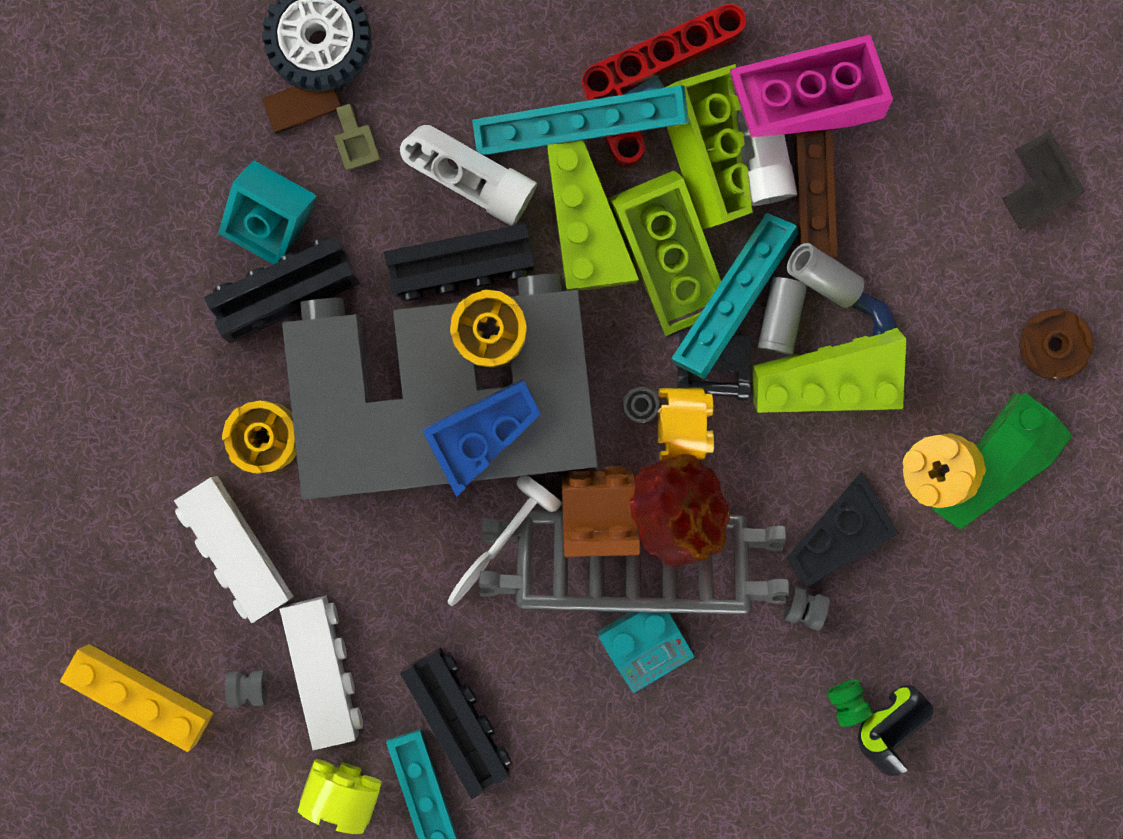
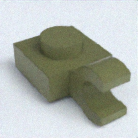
(356, 143)

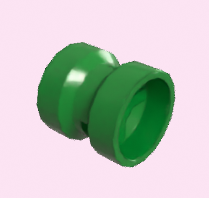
(849, 703)

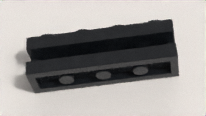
(459, 261)
(276, 291)
(456, 722)

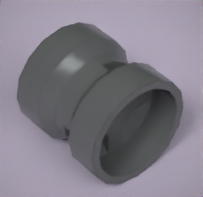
(636, 407)
(807, 608)
(241, 688)

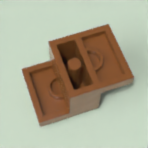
(599, 513)

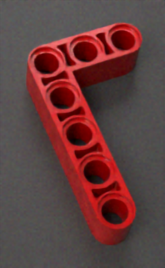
(649, 66)

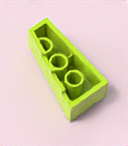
(711, 149)
(587, 230)
(836, 378)

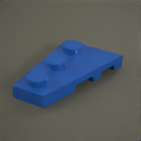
(479, 432)

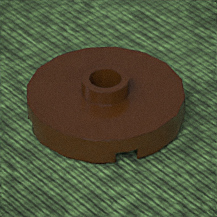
(1074, 340)

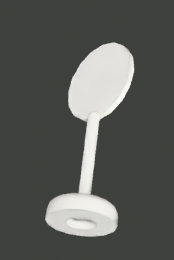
(538, 495)

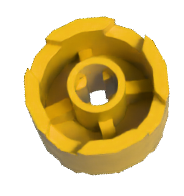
(478, 310)
(684, 422)
(243, 445)
(923, 476)

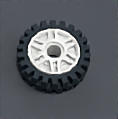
(322, 64)

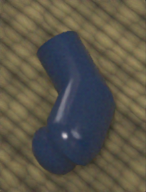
(879, 311)

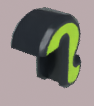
(892, 726)

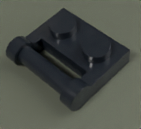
(732, 359)

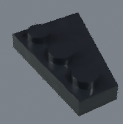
(842, 534)

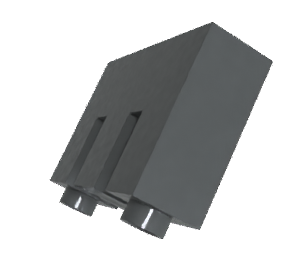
(370, 446)

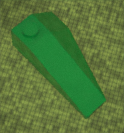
(1014, 451)

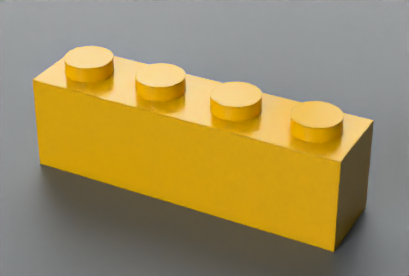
(136, 697)

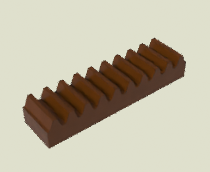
(816, 190)

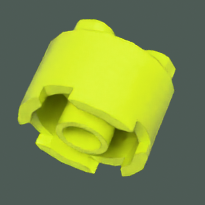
(339, 796)

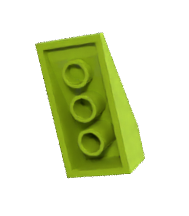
(667, 248)

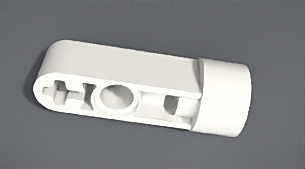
(767, 166)
(505, 190)

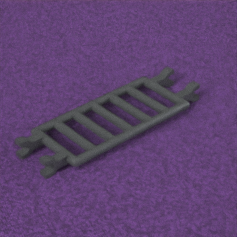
(520, 584)

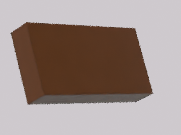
(298, 106)

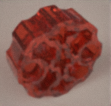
(680, 510)

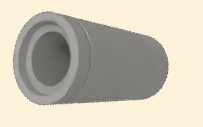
(825, 275)
(782, 315)

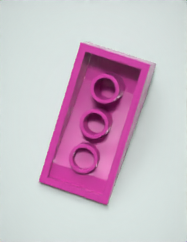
(813, 89)

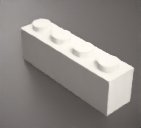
(233, 549)
(320, 672)

